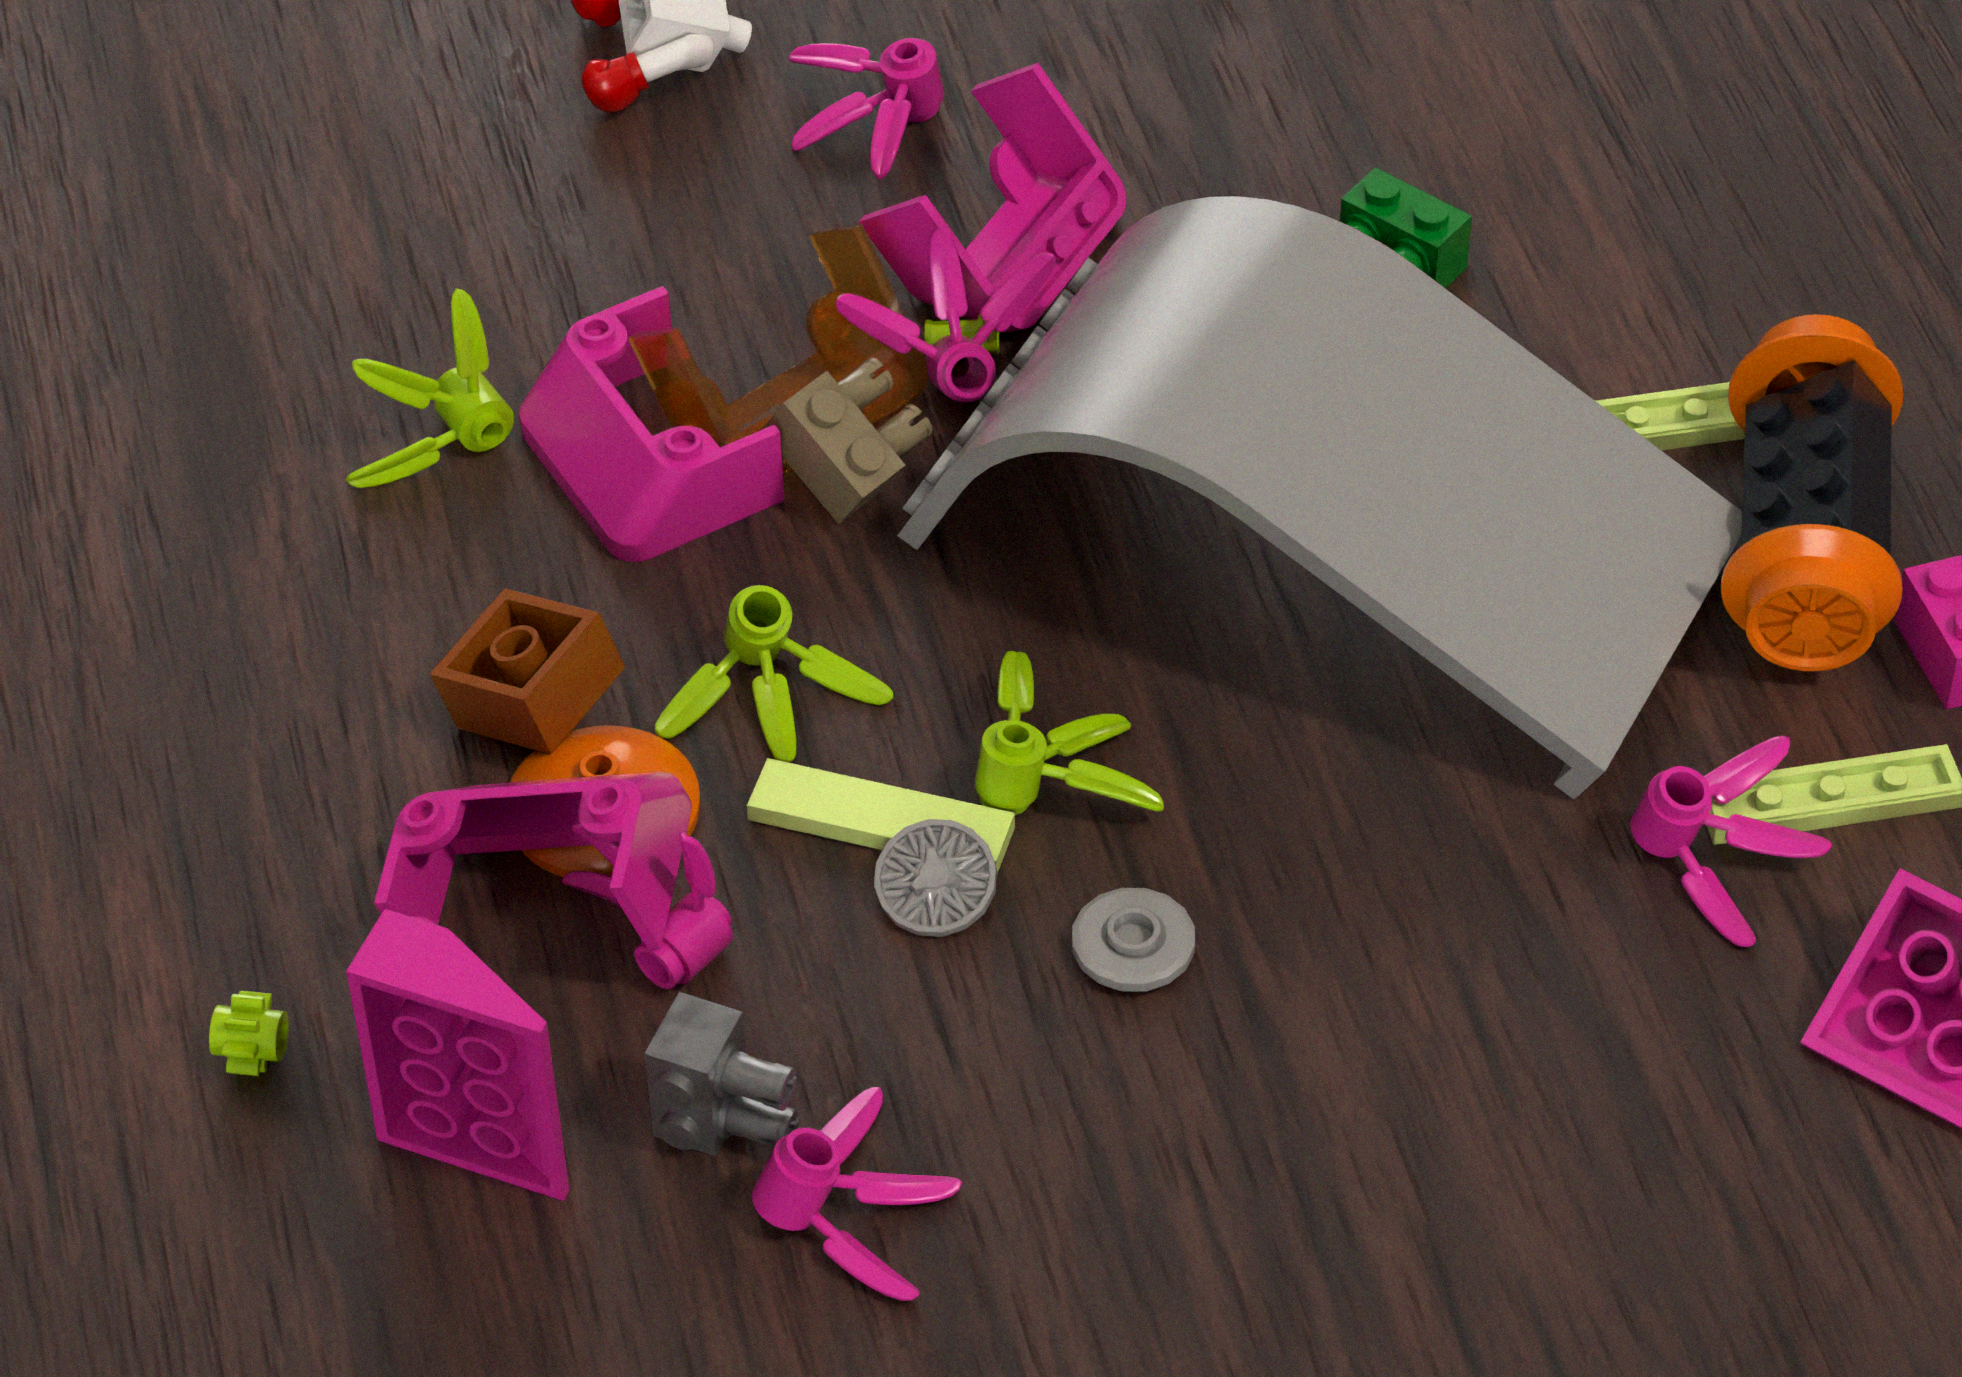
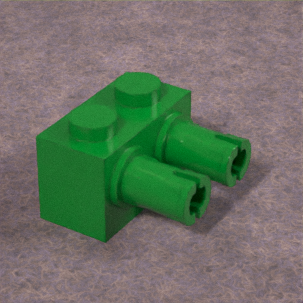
(1410, 223)

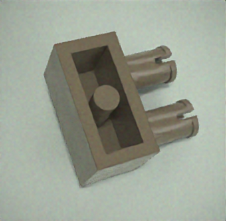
(837, 446)

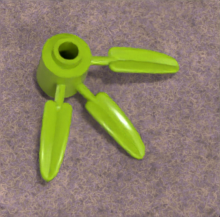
(460, 397)
(756, 636)
(1016, 751)

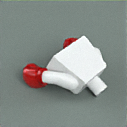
(658, 41)

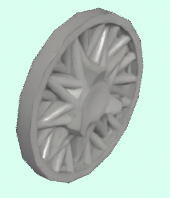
(935, 878)
(1133, 939)

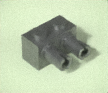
(709, 1086)

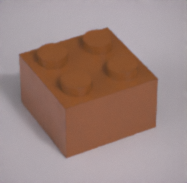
(527, 670)

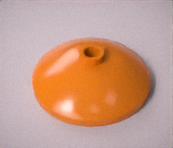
(603, 752)

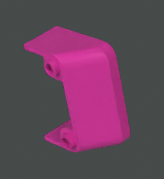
(1056, 195)
(632, 486)
(633, 809)

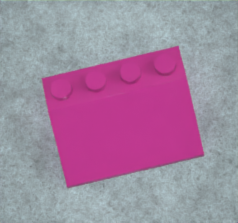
(1900, 1000)
(455, 1057)

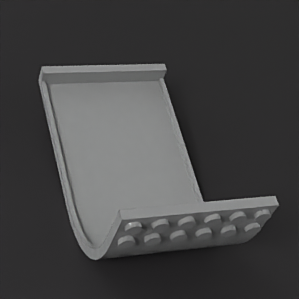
(1377, 449)

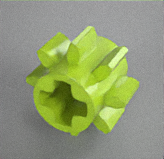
(248, 1033)

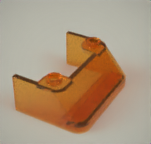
(840, 347)

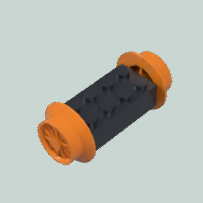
(1815, 494)

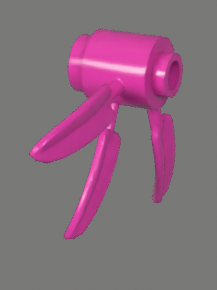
(910, 94)
(951, 303)
(1681, 802)
(695, 925)
(808, 1166)

